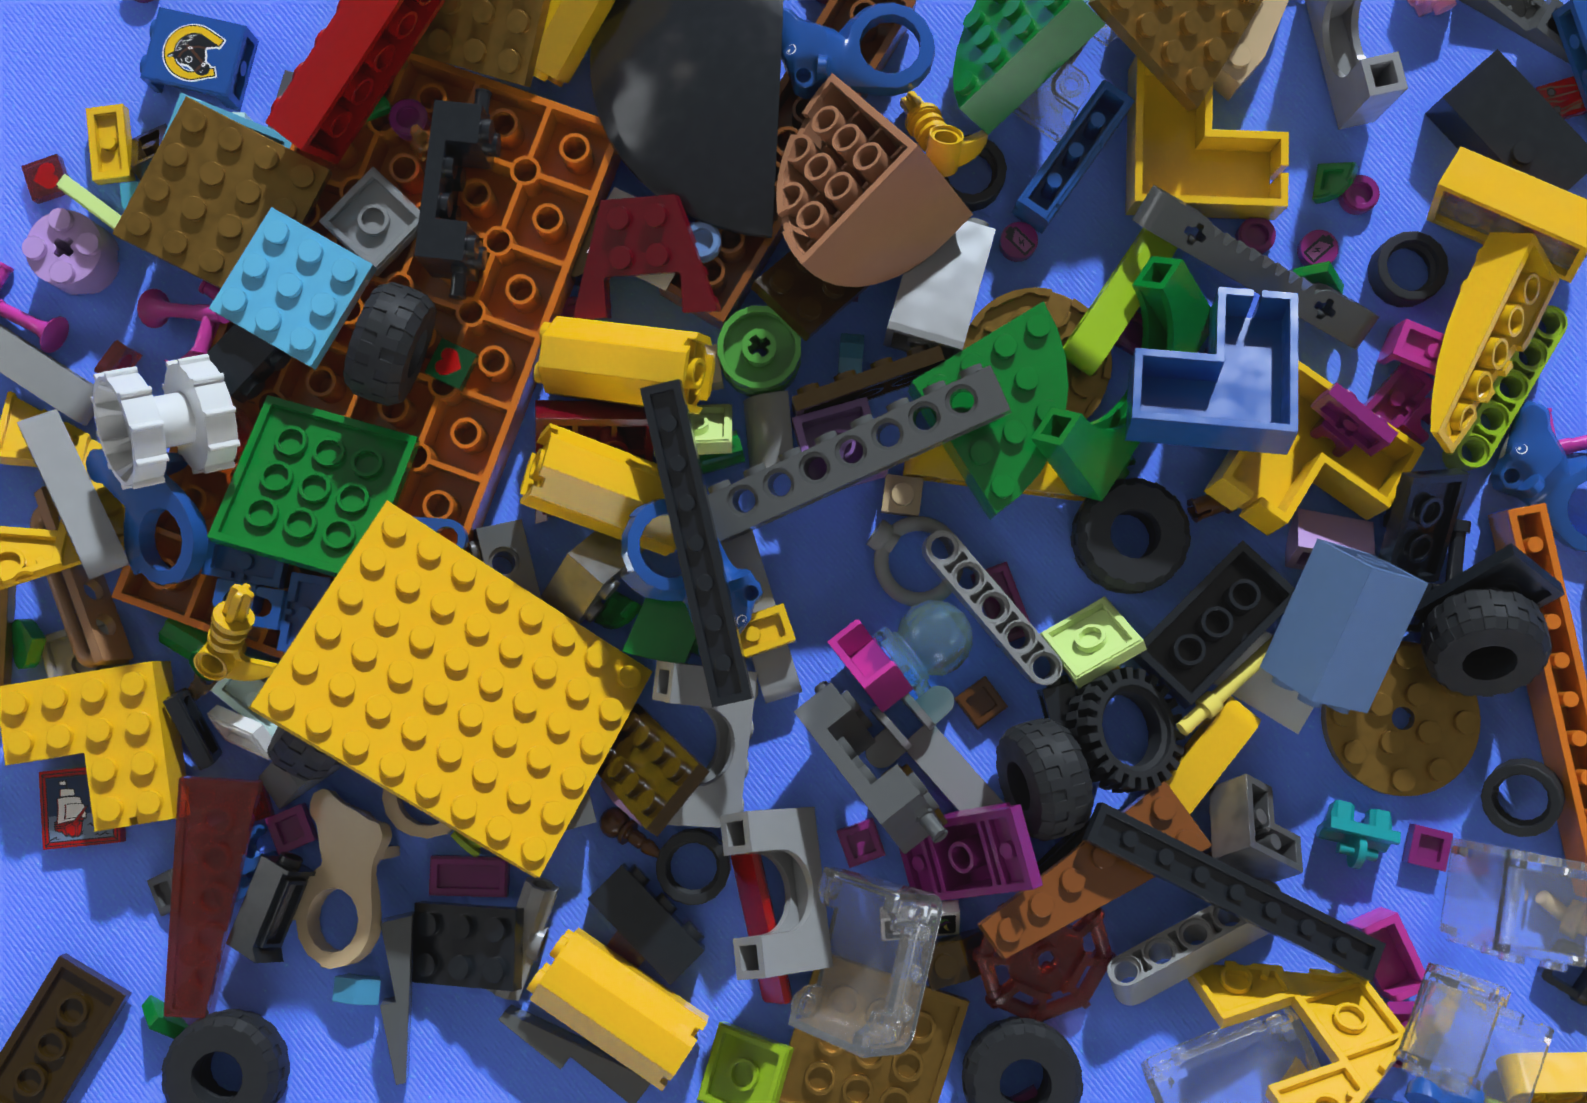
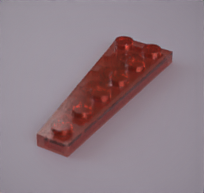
(208, 863)

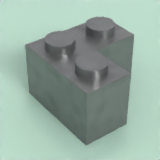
(587, 577)
(1246, 831)

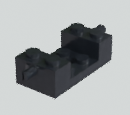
(458, 138)

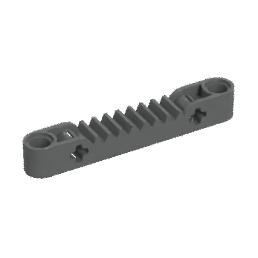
(1170, 217)

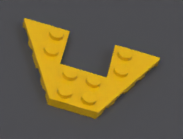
(40, 552)
(1336, 1008)

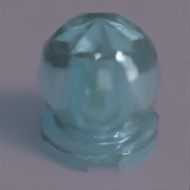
(929, 642)

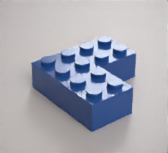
(1235, 394)

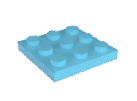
(293, 288)

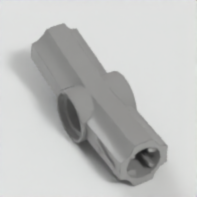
(537, 900)

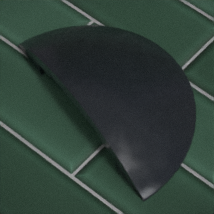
(695, 103)

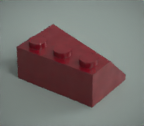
(605, 422)

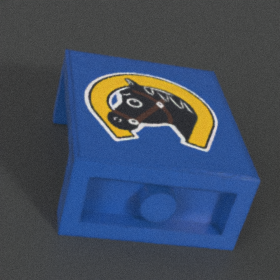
(199, 56)

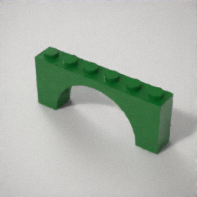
(1095, 452)

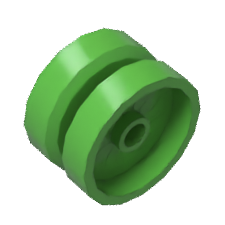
(752, 330)

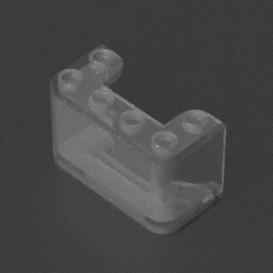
(1516, 904)
(1470, 1040)
(1232, 1062)

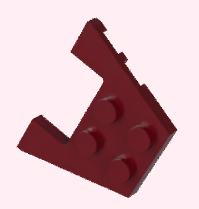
(642, 239)

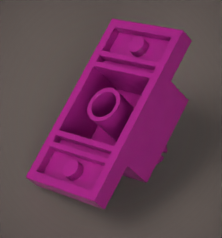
(980, 856)

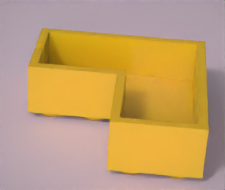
(1205, 167)
(1273, 485)
(119, 727)

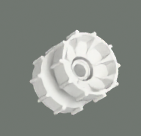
(139, 427)

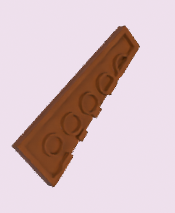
(1086, 878)

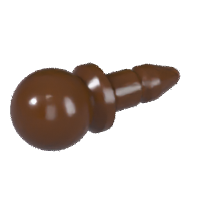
(617, 824)

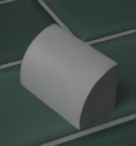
(767, 427)

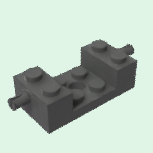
(896, 800)

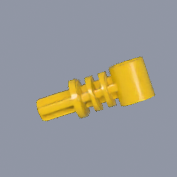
(941, 142)
(226, 646)

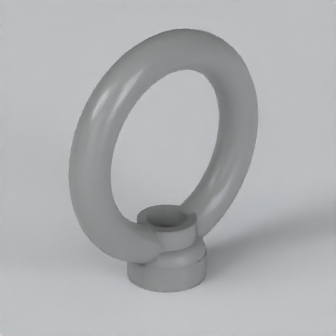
(884, 540)

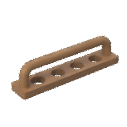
(79, 610)

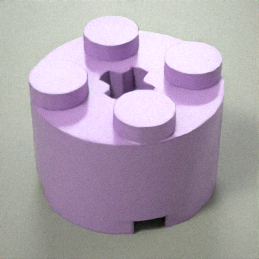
(72, 252)

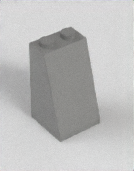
(941, 293)

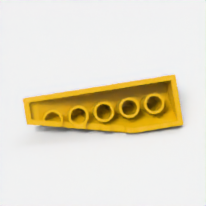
(1489, 323)

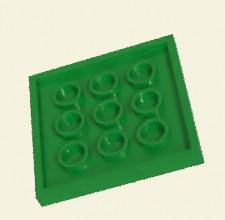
(310, 485)

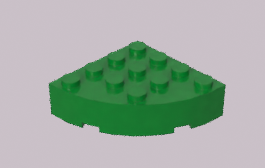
(1013, 50)
(1032, 372)

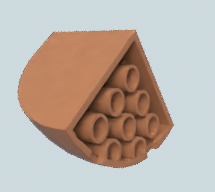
(860, 193)

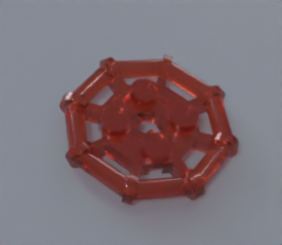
(1058, 975)

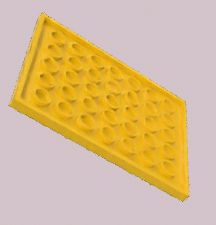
(454, 690)

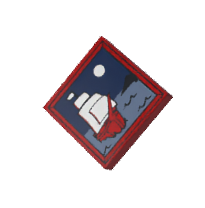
(68, 811)

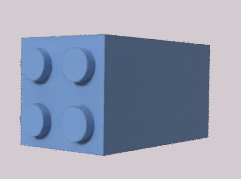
(1342, 627)

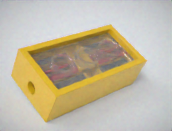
(1492, 197)

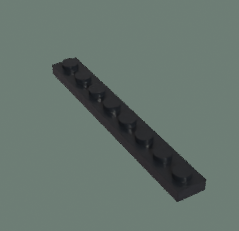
(696, 543)
(1233, 891)

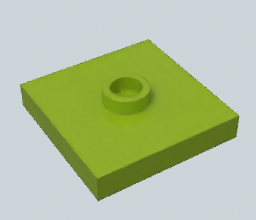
(744, 1067)

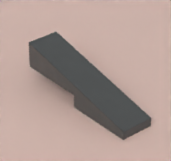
(1528, 19)
(397, 1010)
(560, 1044)

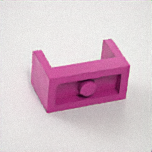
(1412, 345)
(870, 665)
(1400, 967)

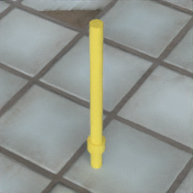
(1212, 702)

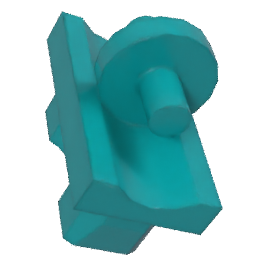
(1358, 839)

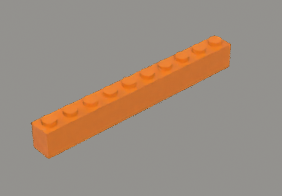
(1560, 690)

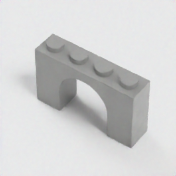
(1357, 85)
(723, 786)
(802, 935)

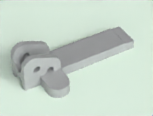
(932, 751)

